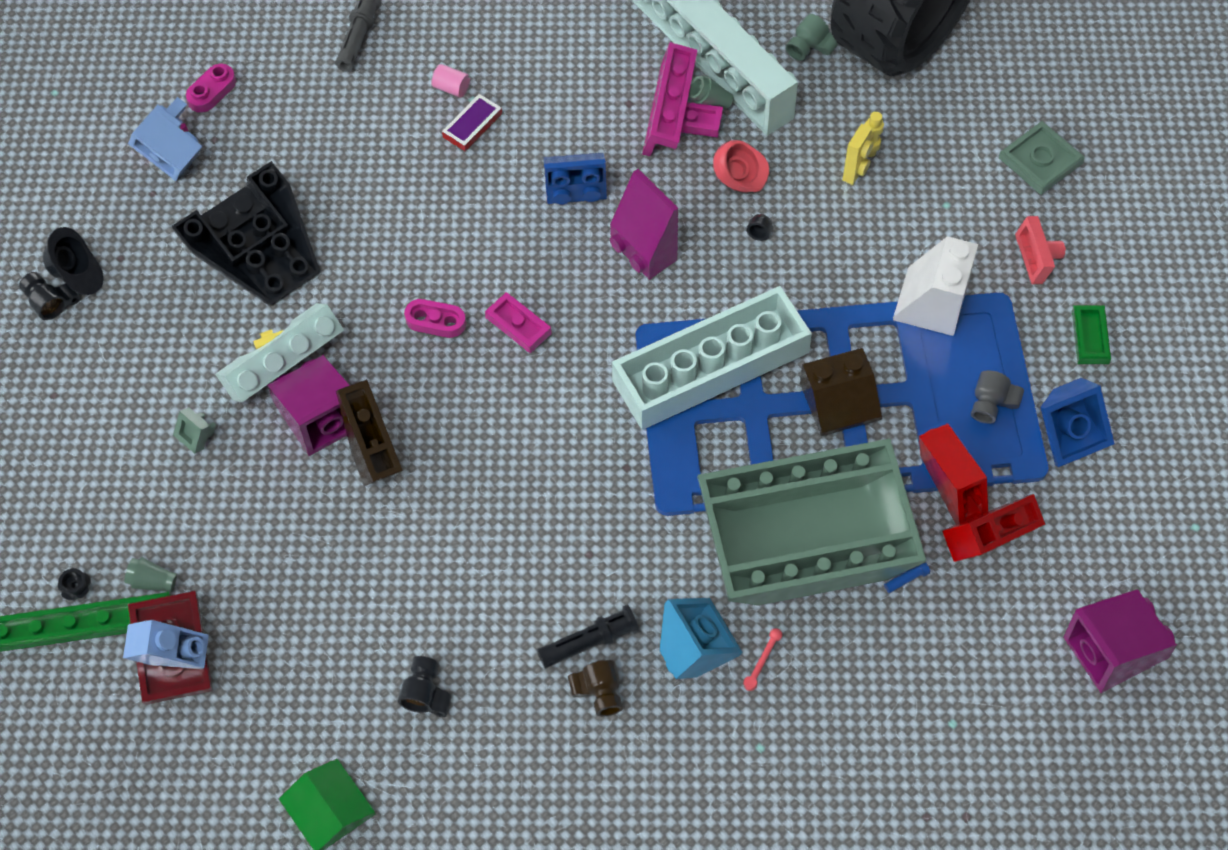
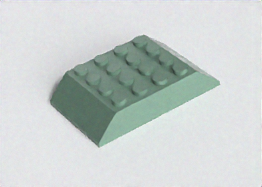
(811, 523)

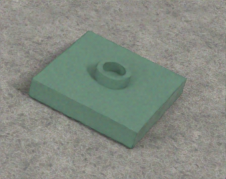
(1041, 157)

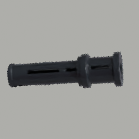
(602, 631)

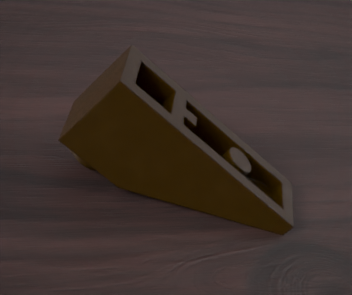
(367, 434)

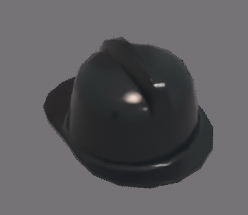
(72, 261)

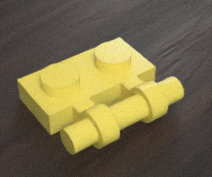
(863, 145)

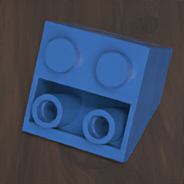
(575, 178)

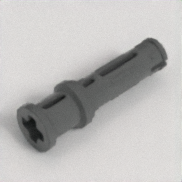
(360, 21)

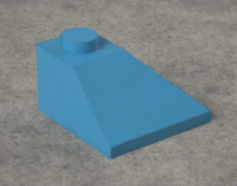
(695, 638)

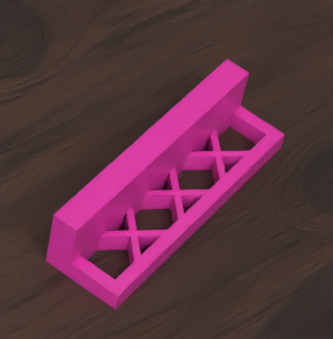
(670, 98)

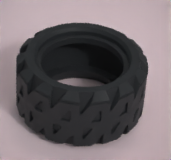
(894, 33)

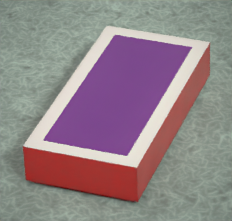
(472, 122)

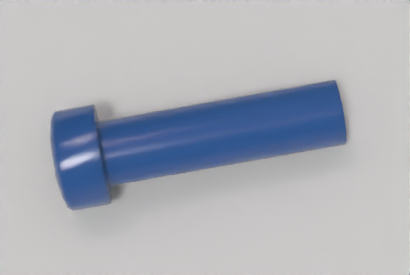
(906, 577)

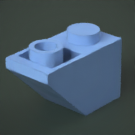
(165, 645)

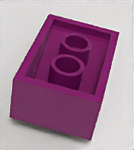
(645, 227)

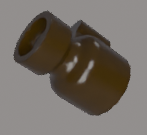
(601, 681)

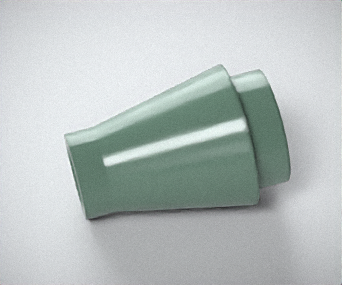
(708, 92)
(149, 576)

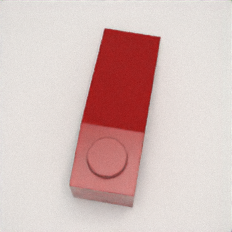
(993, 528)

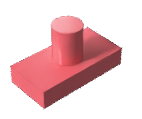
(1036, 251)

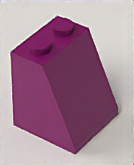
(311, 404)
(1118, 638)

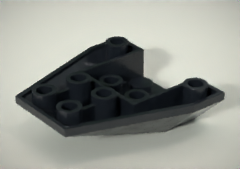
(254, 237)

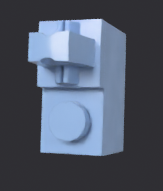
(164, 142)

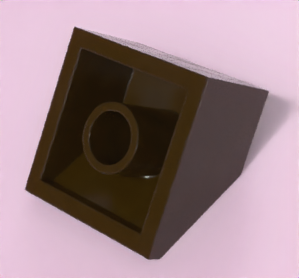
(841, 391)

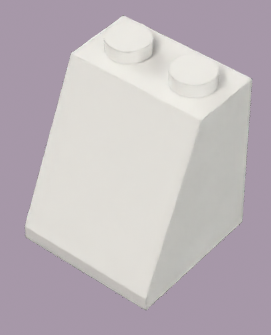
(937, 286)

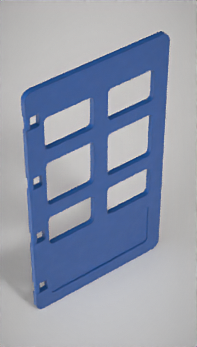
(938, 388)

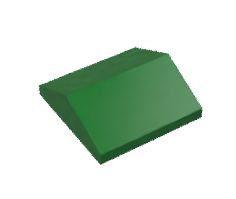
(326, 805)

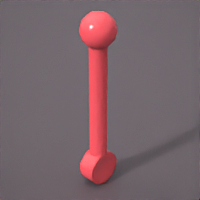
(750, 682)

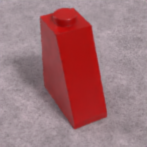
(954, 473)

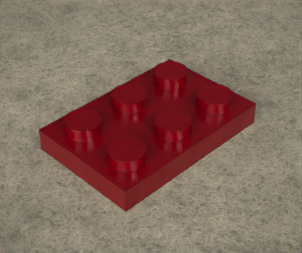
(165, 682)

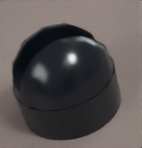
(759, 227)

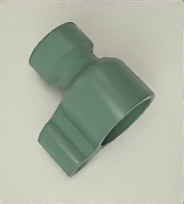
(811, 33)

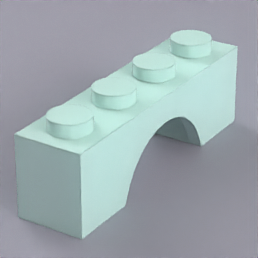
(265, 364)

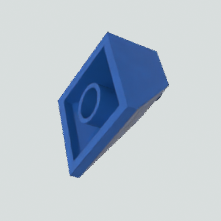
(1076, 421)

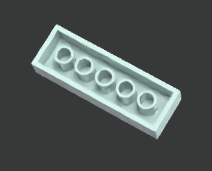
(711, 357)

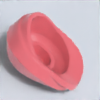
(741, 166)

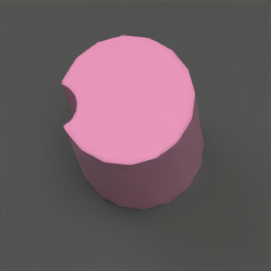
(450, 80)

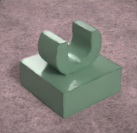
(193, 429)

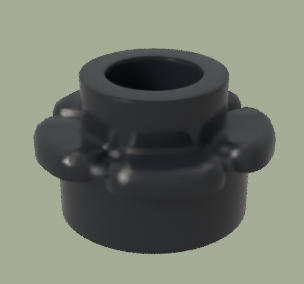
(70, 577)

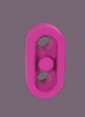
(214, 85)
(436, 316)

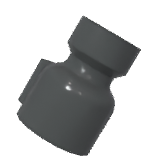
(992, 391)

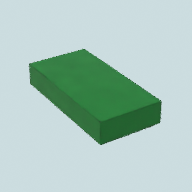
(1091, 334)

